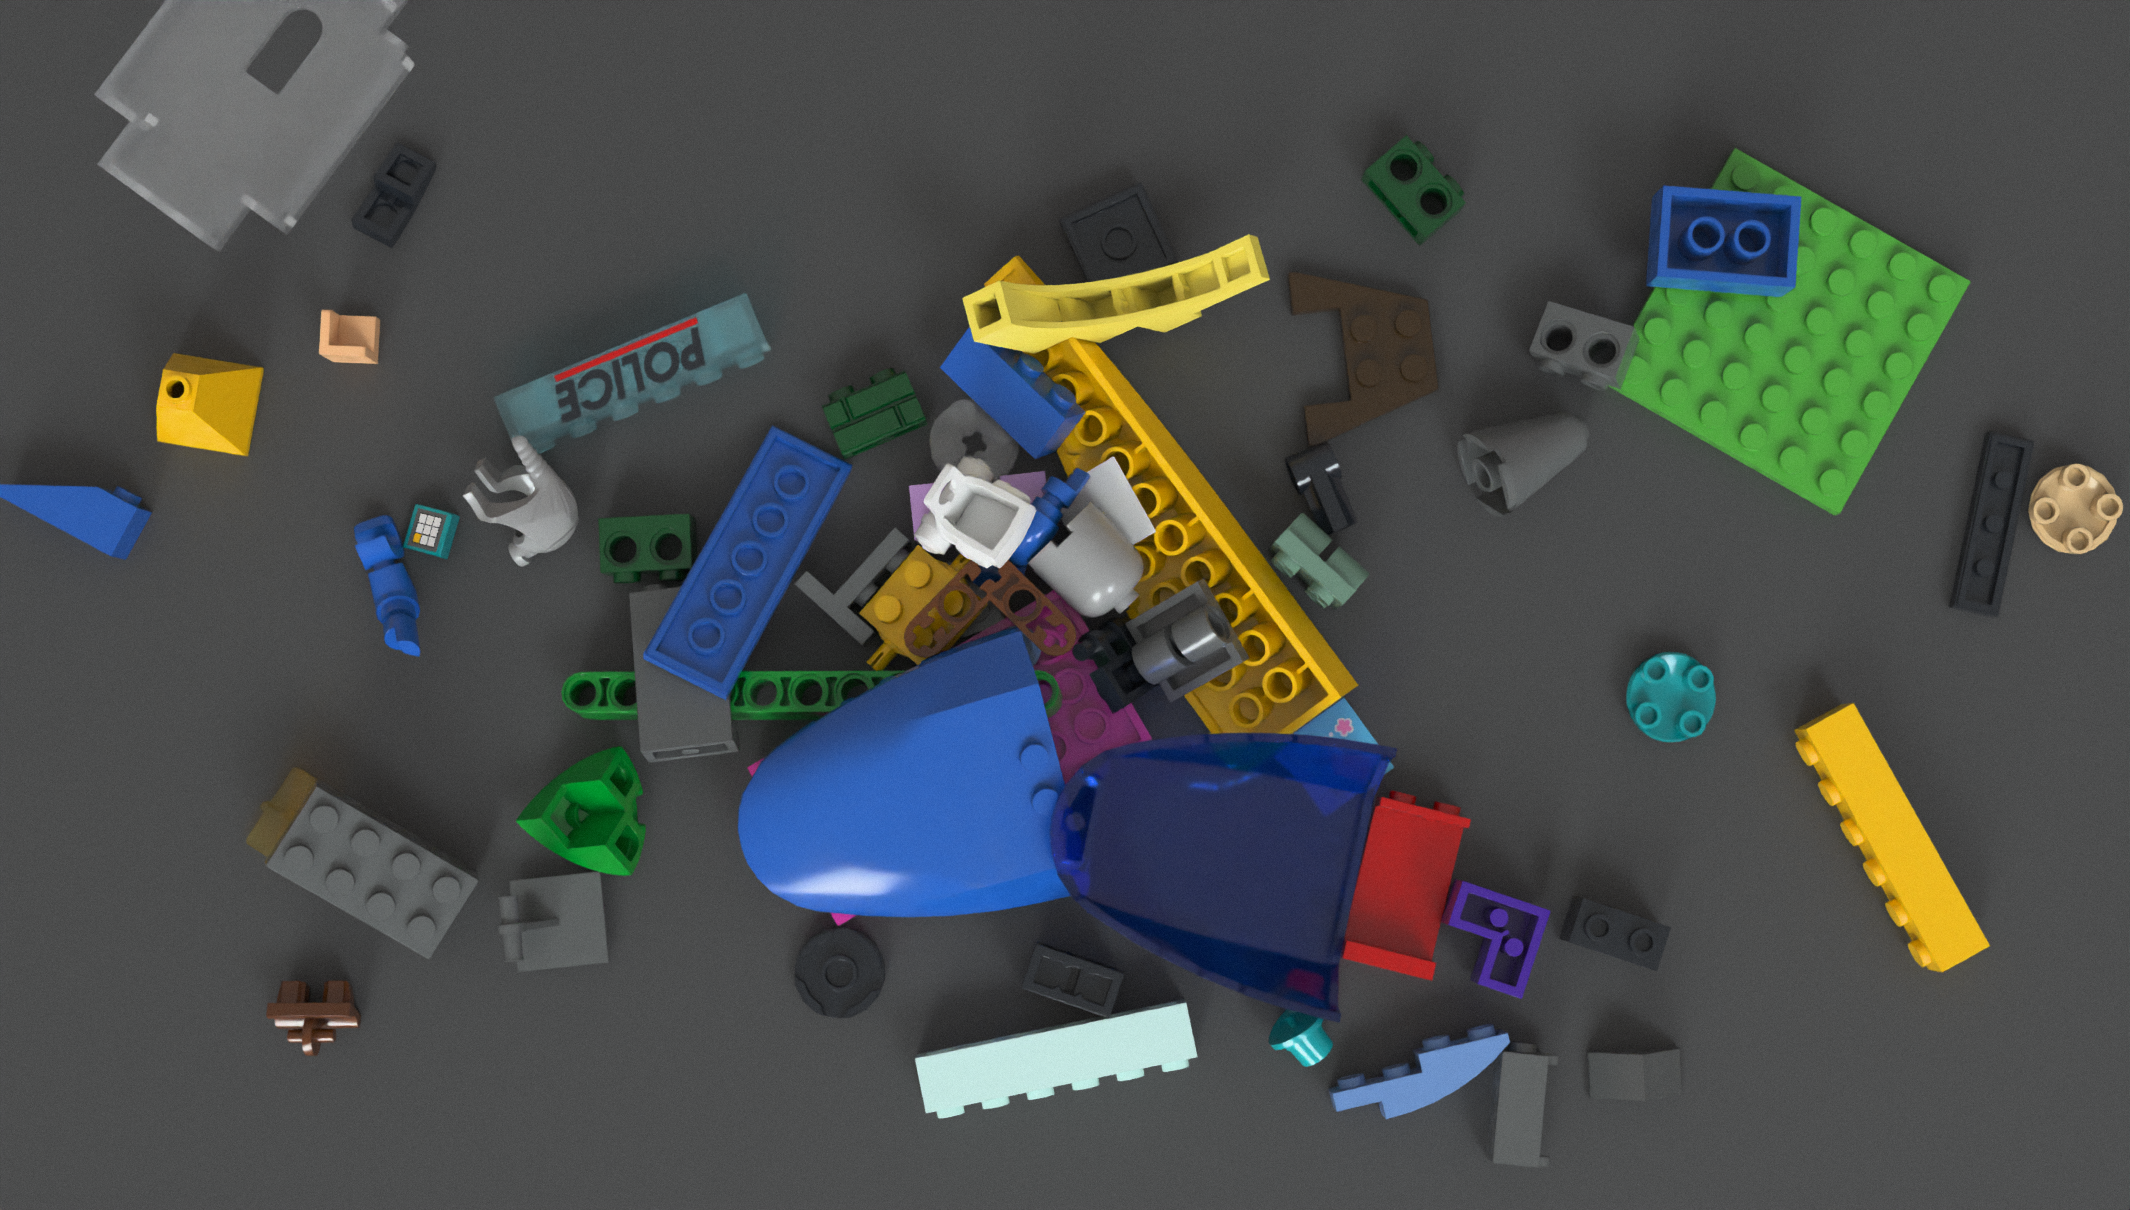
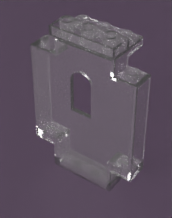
(216, 140)

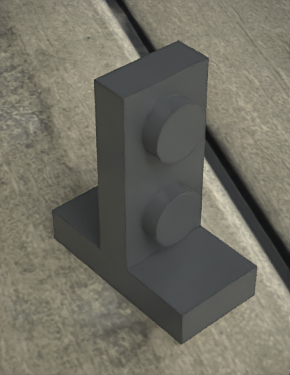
(859, 587)

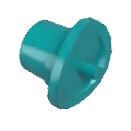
(1301, 1036)

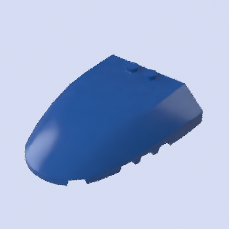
(915, 794)

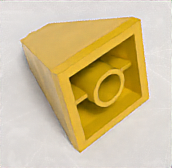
(208, 404)

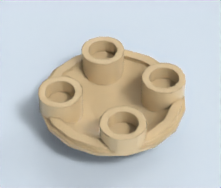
(2074, 509)

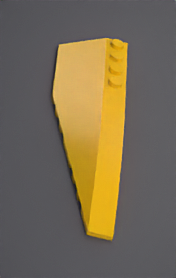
(1290, 665)

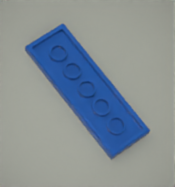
(748, 563)

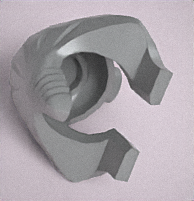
(542, 519)

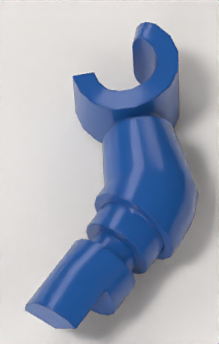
(1044, 524)
(390, 584)

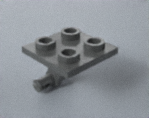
(555, 922)

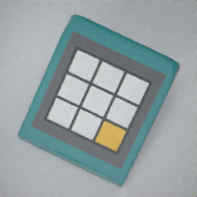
(431, 531)

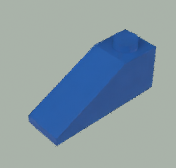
(92, 514)

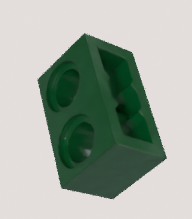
(1403, 197)
(648, 535)

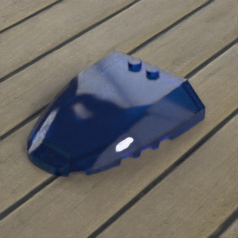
(1225, 854)

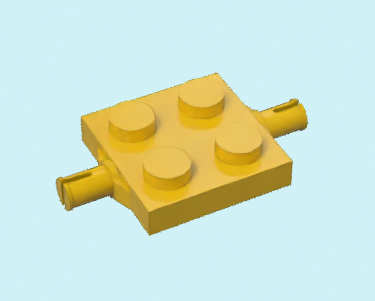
(905, 595)

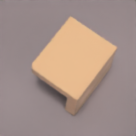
(349, 338)

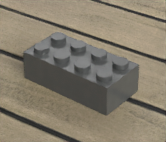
(373, 869)

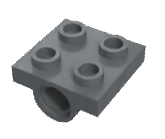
(1185, 641)

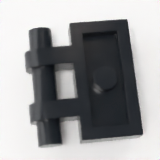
(1117, 676)

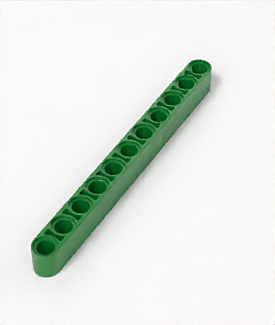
(744, 706)

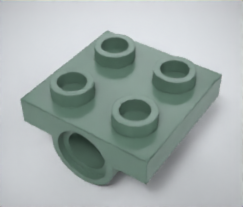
(1327, 581)

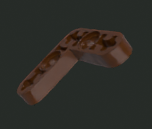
(999, 595)

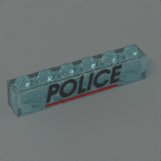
(635, 373)

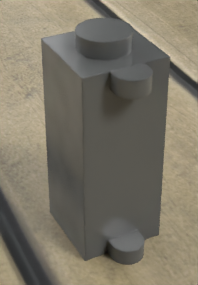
(1518, 1105)

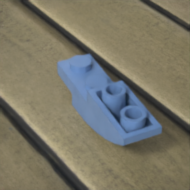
(1440, 1070)

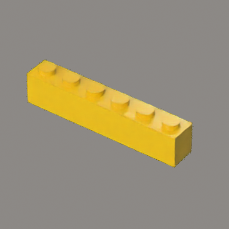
(1890, 838)

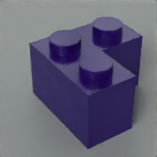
(1509, 930)

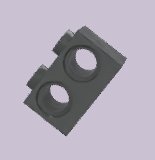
(1589, 335)

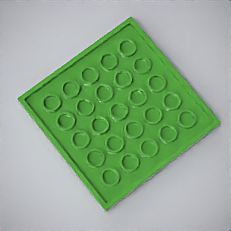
(1799, 377)

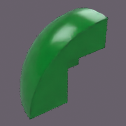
(591, 814)

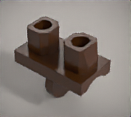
(295, 1012)

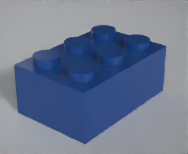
(1723, 241)

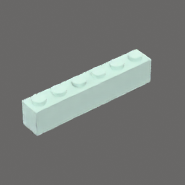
(1056, 1057)

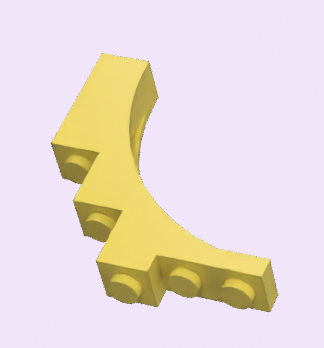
(1158, 299)

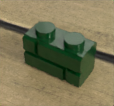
(873, 413)

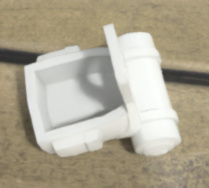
(974, 514)

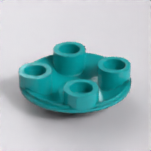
(1671, 697)

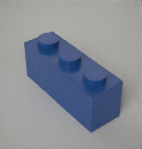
(1015, 393)

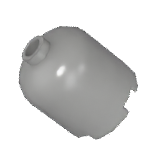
(1092, 566)

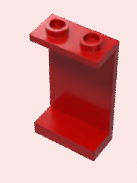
(1403, 885)

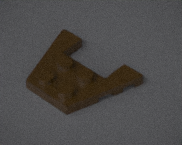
(1383, 347)

